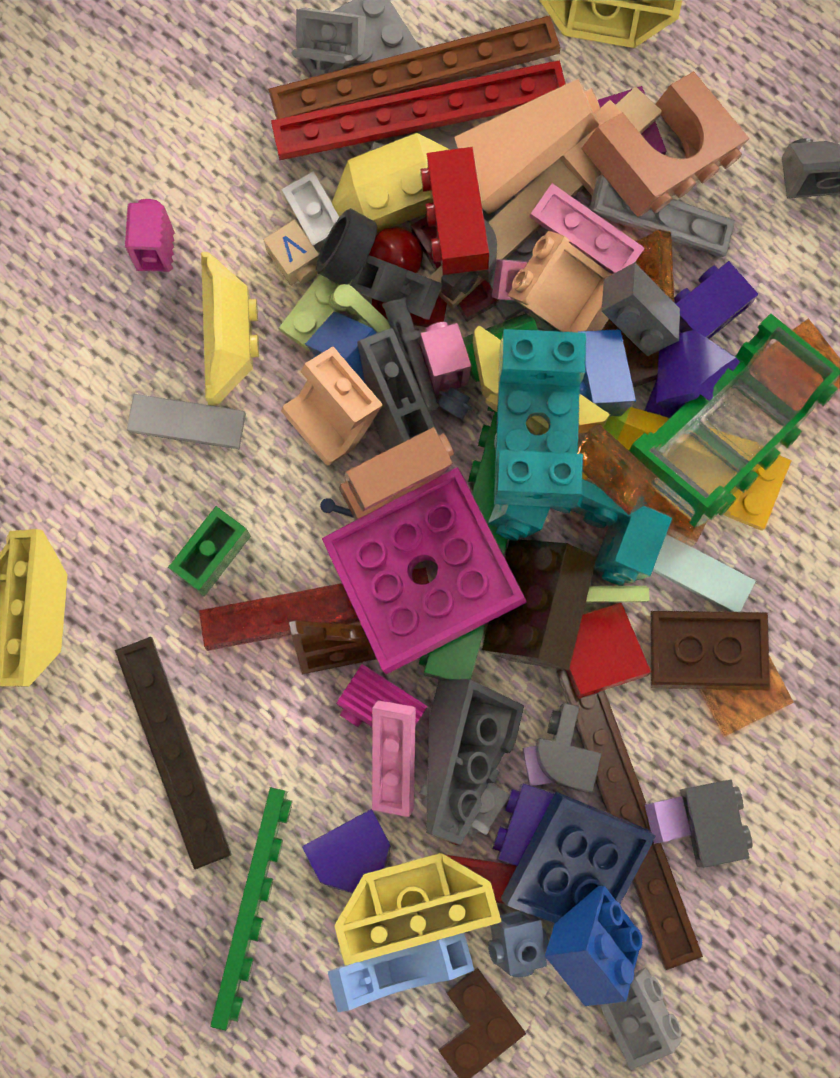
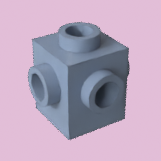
(518, 944)

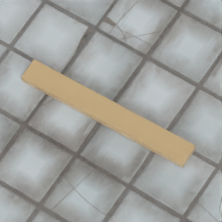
(513, 222)

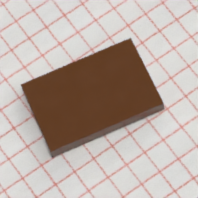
(710, 650)

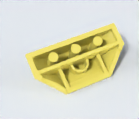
(613, 21)
(387, 182)
(226, 329)
(487, 358)
(30, 607)
(413, 907)

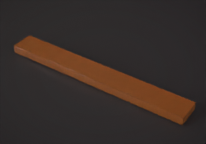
(419, 68)

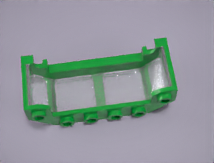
(754, 409)

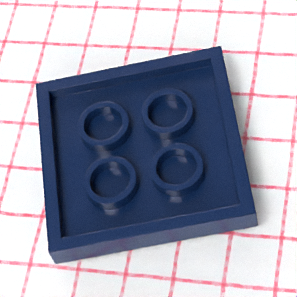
(573, 855)

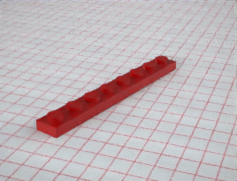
(413, 110)

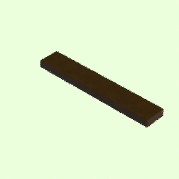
(173, 753)

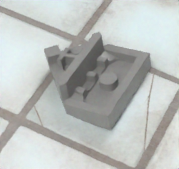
(328, 39)

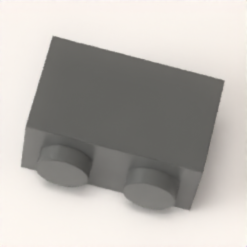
(640, 309)
(716, 823)

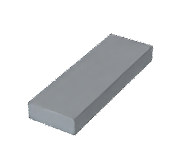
(186, 421)

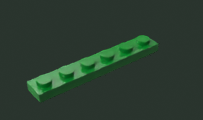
(248, 925)

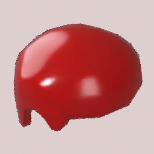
(398, 248)

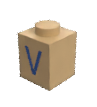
(292, 253)

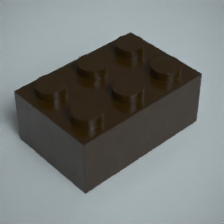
(556, 587)

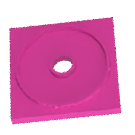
(383, 548)

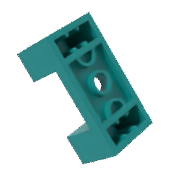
(539, 378)
(628, 545)

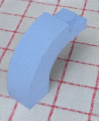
(399, 971)

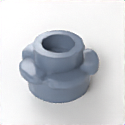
(455, 402)

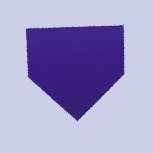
(690, 369)
(349, 852)

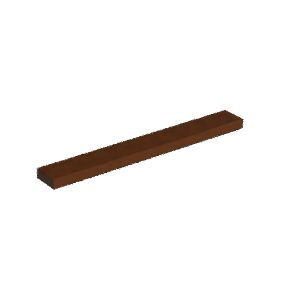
(625, 799)

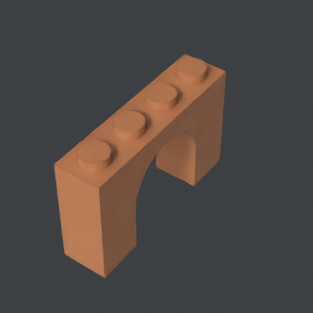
(646, 176)
(396, 472)

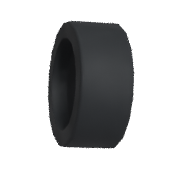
(346, 247)

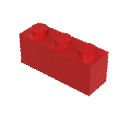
(455, 211)

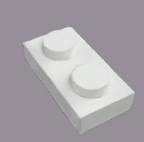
(311, 208)

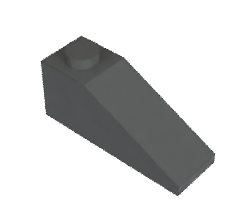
(394, 385)

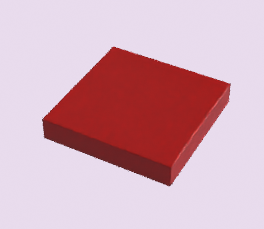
(606, 652)

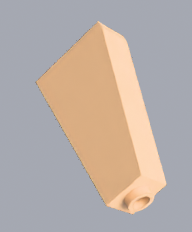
(528, 140)

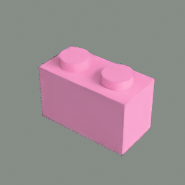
(445, 356)

